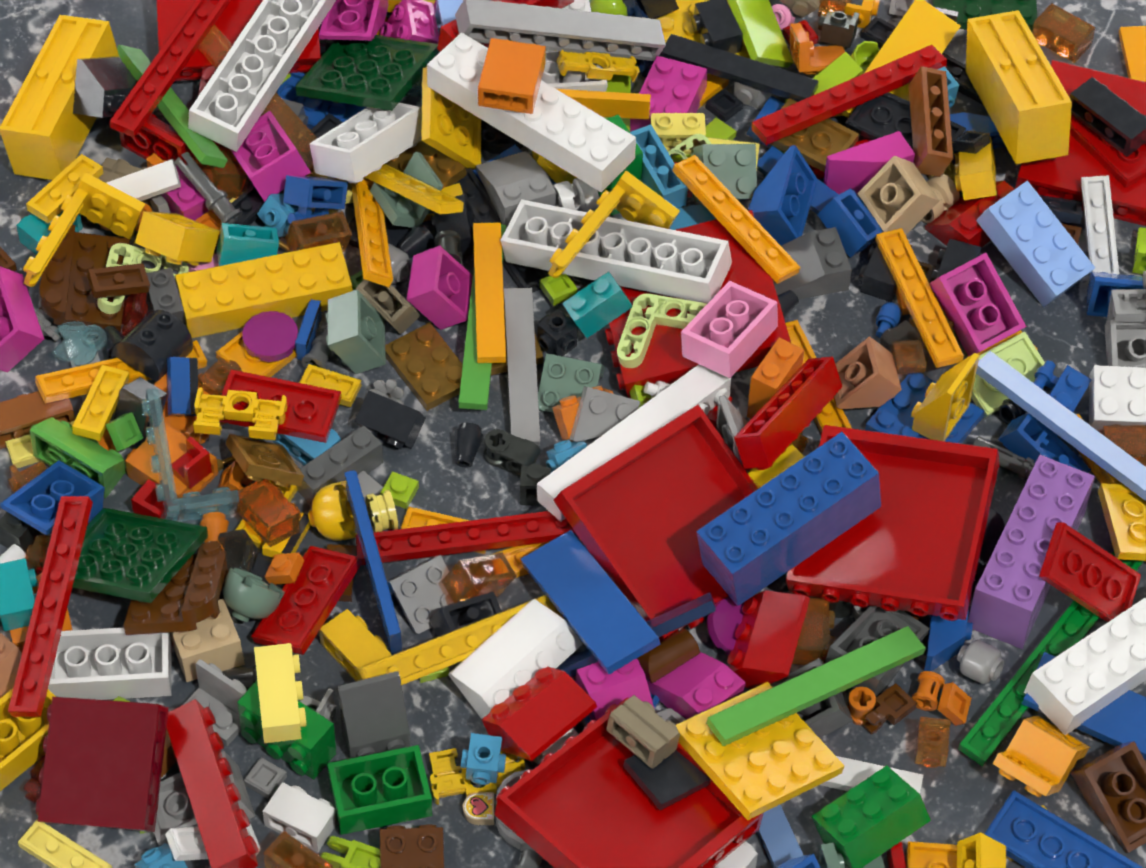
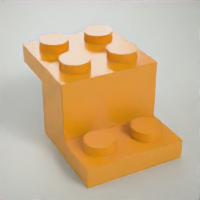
(1040, 756)

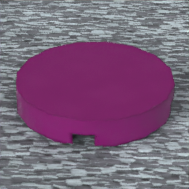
(270, 336)
(724, 623)

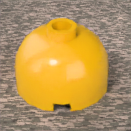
(332, 513)

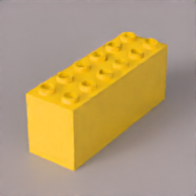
(1018, 87)
(40, 125)

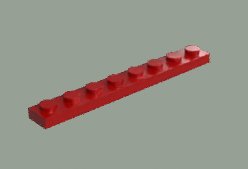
(167, 66)
(846, 95)
(467, 536)
(50, 607)

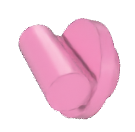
(783, 15)

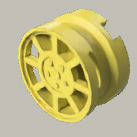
(382, 511)

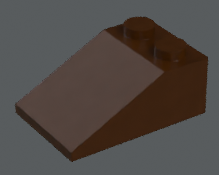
(1117, 792)

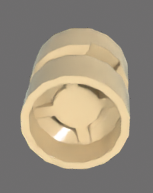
(947, 194)

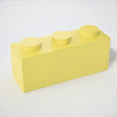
(279, 693)

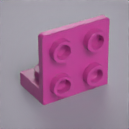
(412, 21)

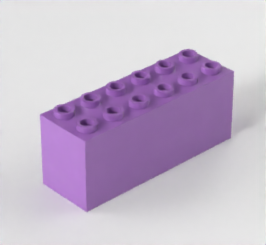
(1010, 586)

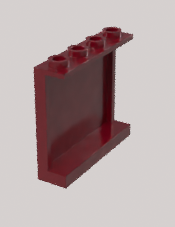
(102, 763)

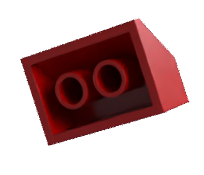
(156, 138)
(960, 219)
(767, 637)
(538, 713)

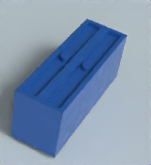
(789, 518)

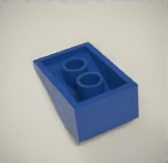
(785, 197)
(40, 498)

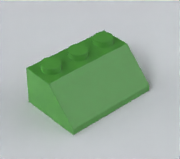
(55, 442)

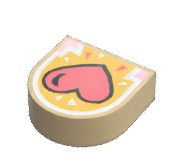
(479, 808)

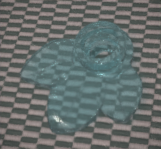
(78, 344)

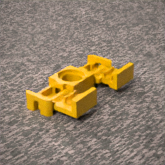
(584, 63)
(264, 413)
(451, 782)

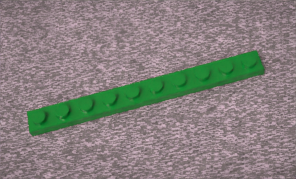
(1008, 706)

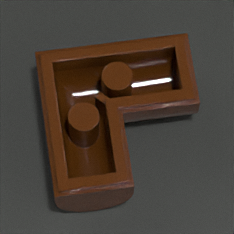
(669, 655)

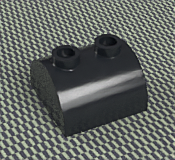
(152, 342)

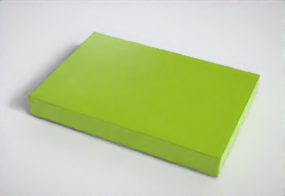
(761, 32)

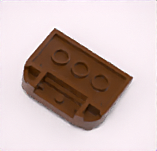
(65, 284)
(187, 597)

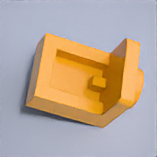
(868, 8)

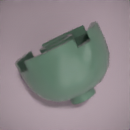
(250, 595)

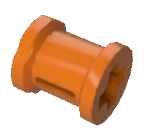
(928, 690)
(861, 703)

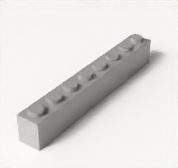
(561, 28)

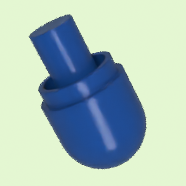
(887, 317)

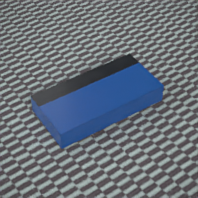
(308, 329)
(182, 385)

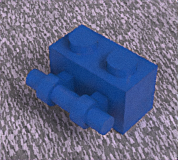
(313, 193)
(852, 220)
(1067, 388)

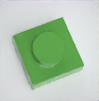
(124, 431)

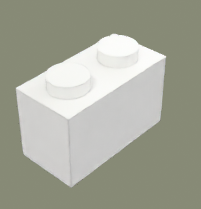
(300, 816)

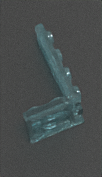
(193, 504)

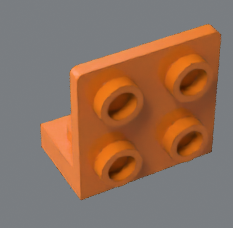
(806, 56)

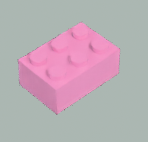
(729, 329)

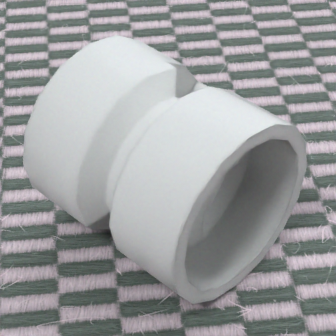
(584, 195)

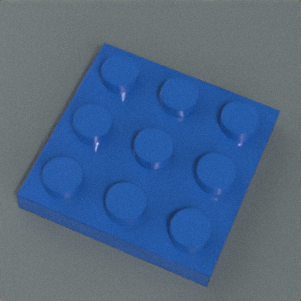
(896, 418)

